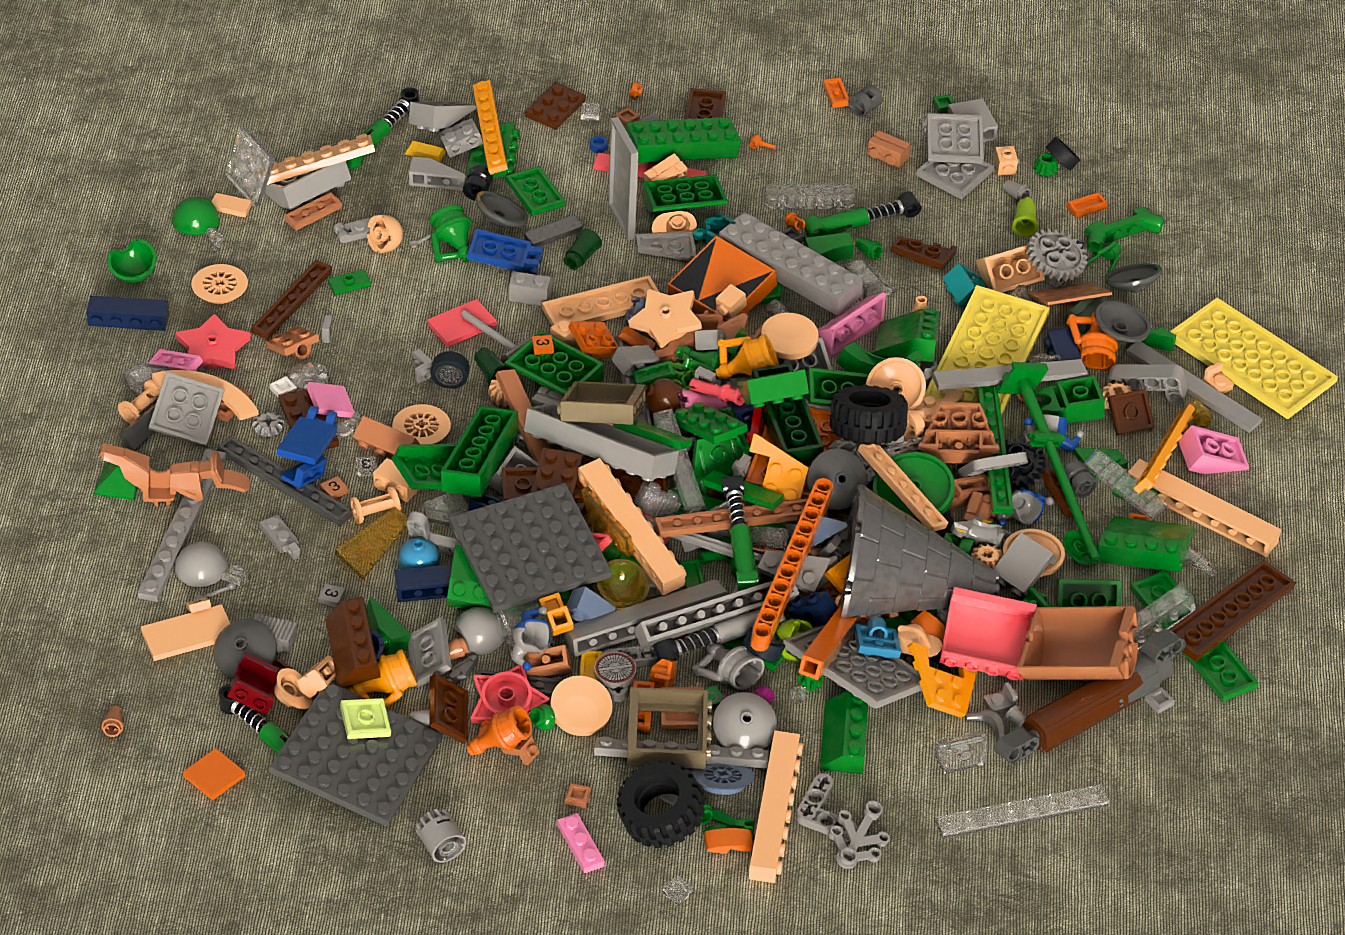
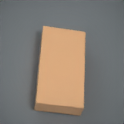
(231, 205)

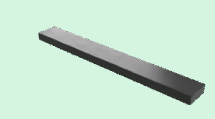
(272, 472)

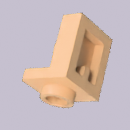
(1216, 379)

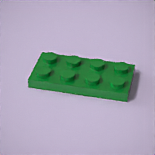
(709, 423)

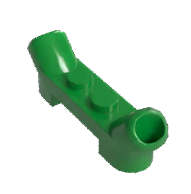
(1140, 221)

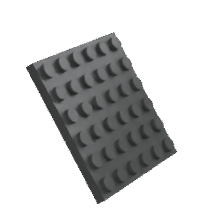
(529, 547)
(355, 773)

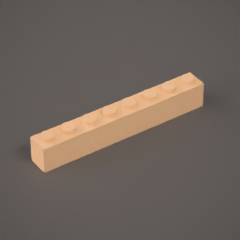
(1213, 512)
(649, 547)
(774, 807)

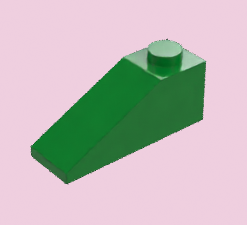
(392, 632)

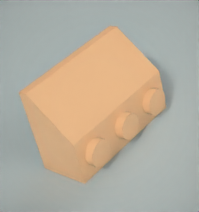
(1008, 270)

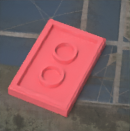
(453, 328)

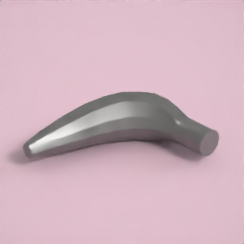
(993, 718)

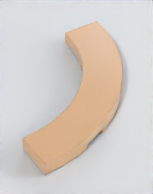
(232, 396)

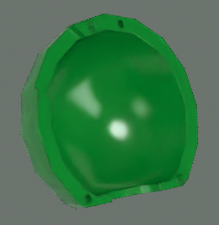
(195, 216)
(133, 263)

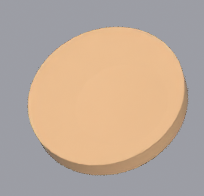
(791, 335)
(581, 705)

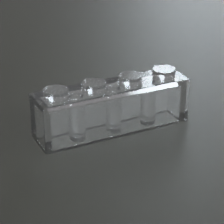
(1163, 613)

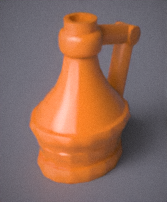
(1095, 346)
(502, 731)

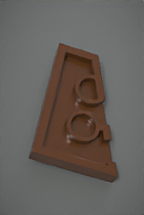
(931, 255)

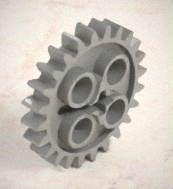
(1056, 254)

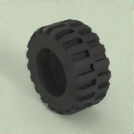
(868, 414)
(664, 827)

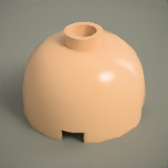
(384, 233)

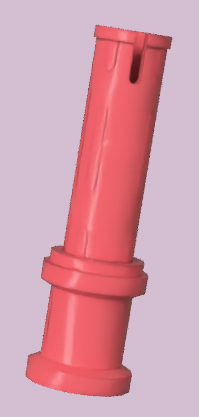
(725, 392)

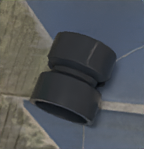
(477, 181)

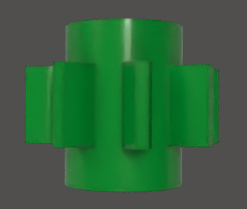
(810, 683)

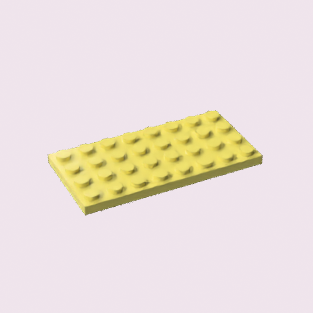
(990, 334)
(1253, 358)

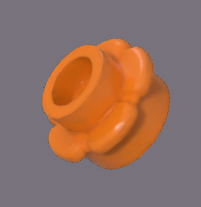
(636, 90)

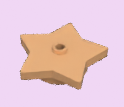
(666, 316)

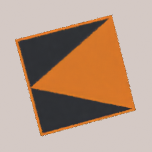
(716, 269)

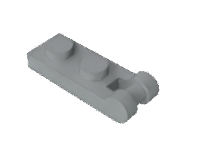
(352, 231)

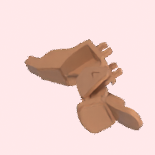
(708, 322)
(179, 478)

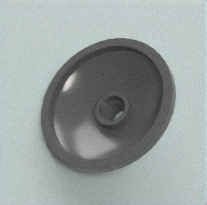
(501, 210)
(1133, 277)
(1122, 321)
(831, 465)
(257, 641)

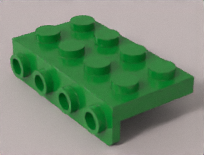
(510, 139)
(422, 464)

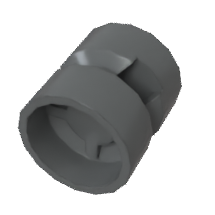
(865, 100)
(1080, 479)

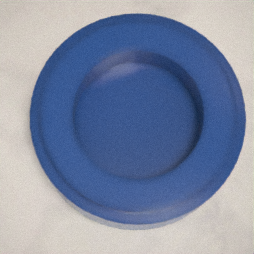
(598, 144)

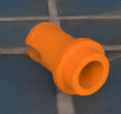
(793, 220)

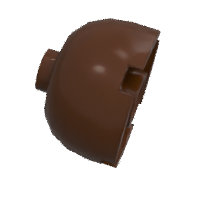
(662, 395)

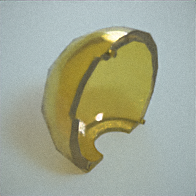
(626, 586)

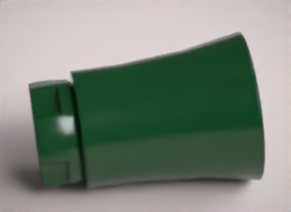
(582, 249)
(489, 363)

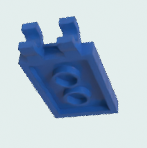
(504, 251)
(309, 437)

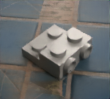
(460, 137)

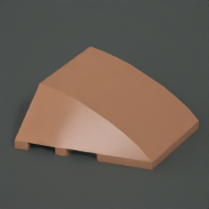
(959, 434)

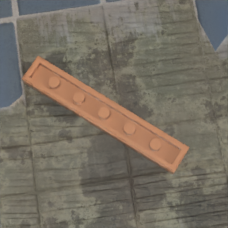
(518, 401)

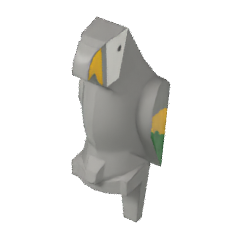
(980, 531)

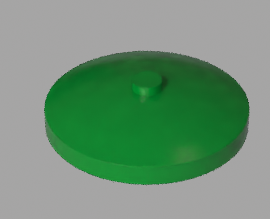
(927, 474)

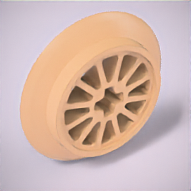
(219, 279)
(434, 422)

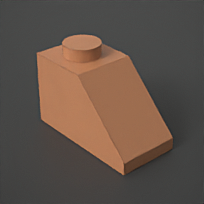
(550, 663)

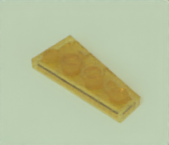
(605, 523)
(371, 543)

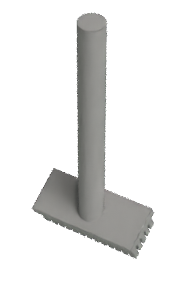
(495, 335)

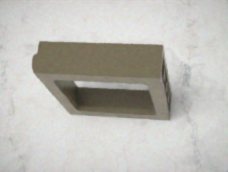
(602, 403)
(671, 701)

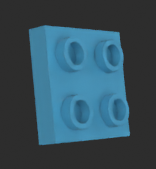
(879, 643)

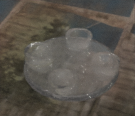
(308, 372)

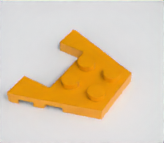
(783, 472)
(942, 689)

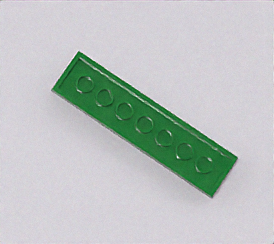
(1220, 666)

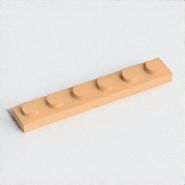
(903, 487)

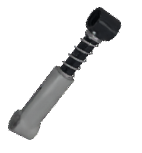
(721, 633)

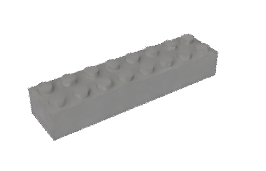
(795, 264)
(603, 441)

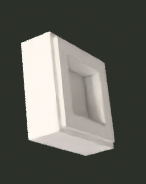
(282, 386)

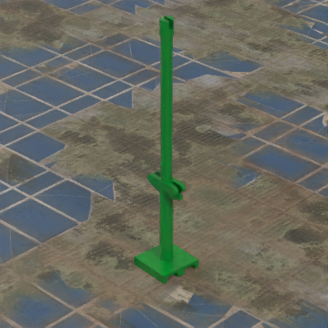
(1023, 380)

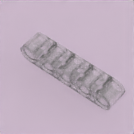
(810, 196)
(1123, 483)

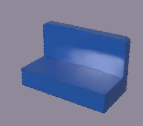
(305, 473)

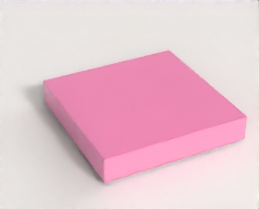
(330, 398)

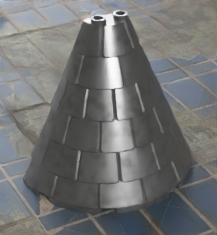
(902, 563)

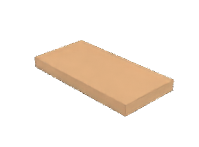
(184, 632)

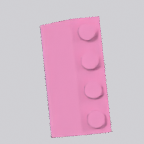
(853, 323)

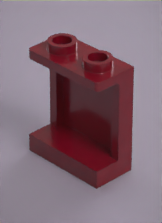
(254, 683)

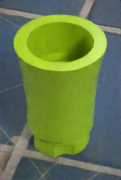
(1025, 219)

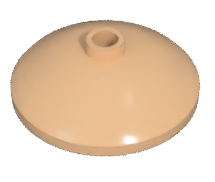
(900, 374)
(1046, 540)

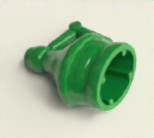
(451, 227)
(708, 360)

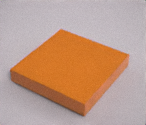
(214, 774)

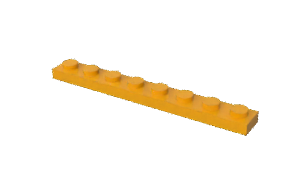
(490, 127)
(1164, 449)

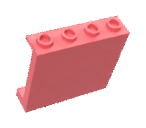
(985, 633)

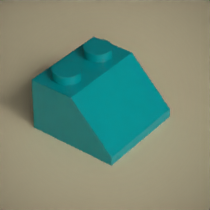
(961, 284)

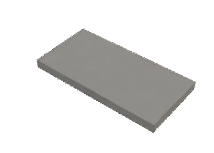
(623, 178)

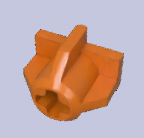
(663, 673)

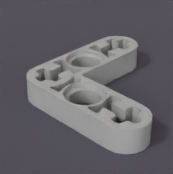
(982, 465)
(419, 528)
(646, 661)
(817, 812)

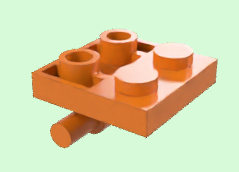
(593, 338)

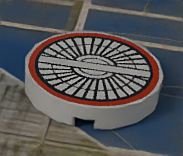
(615, 669)

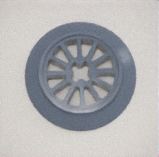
(723, 778)

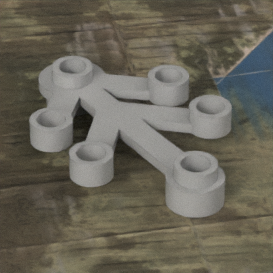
(857, 838)

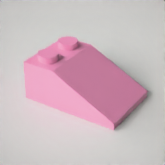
(1212, 451)

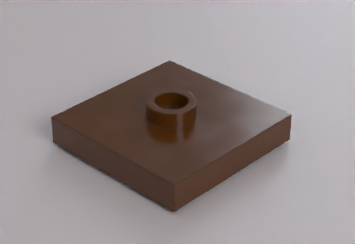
(1131, 412)

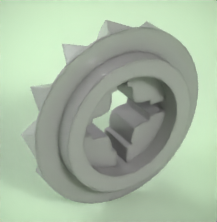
(276, 424)

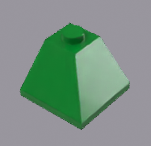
(114, 484)

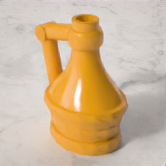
(752, 355)
(395, 678)

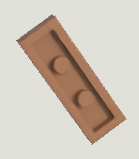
(313, 211)

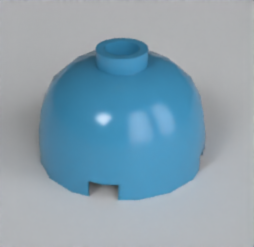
(418, 554)

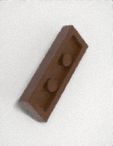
(1051, 482)

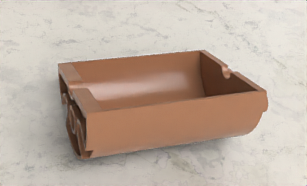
(1080, 644)

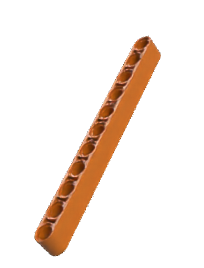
(791, 565)

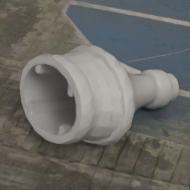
(734, 666)

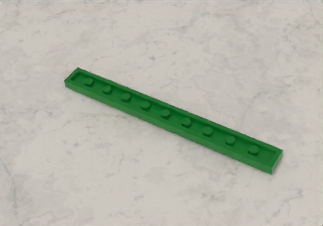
(998, 479)

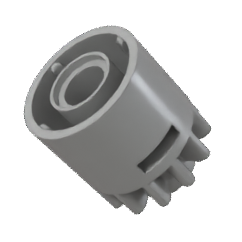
(441, 835)

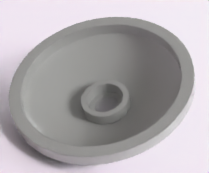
(734, 731)

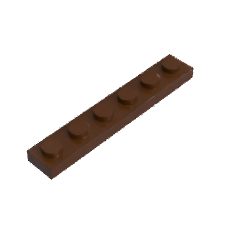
(291, 299)

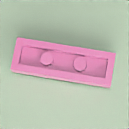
(176, 360)
(580, 843)

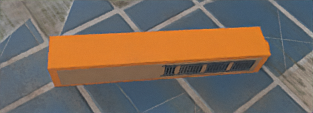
(827, 645)

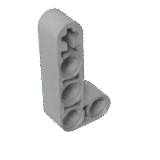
(1152, 377)

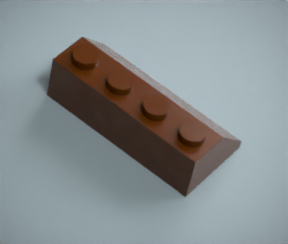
(352, 643)

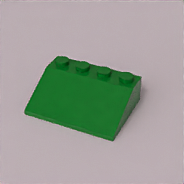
(683, 193)
(909, 333)
(558, 369)
(1145, 544)
(464, 587)

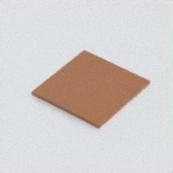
(1068, 293)

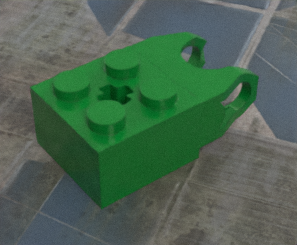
(1073, 399)

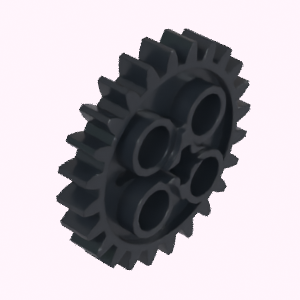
(1024, 474)

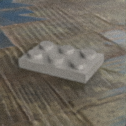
(429, 651)

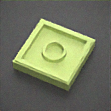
(365, 718)

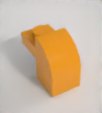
(557, 615)

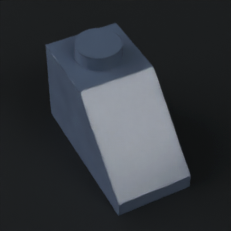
(828, 528)
(586, 604)

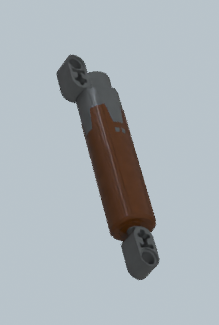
(1092, 701)

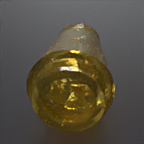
(1201, 416)

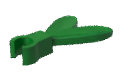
(728, 822)

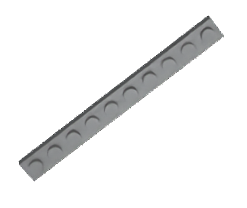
(175, 540)

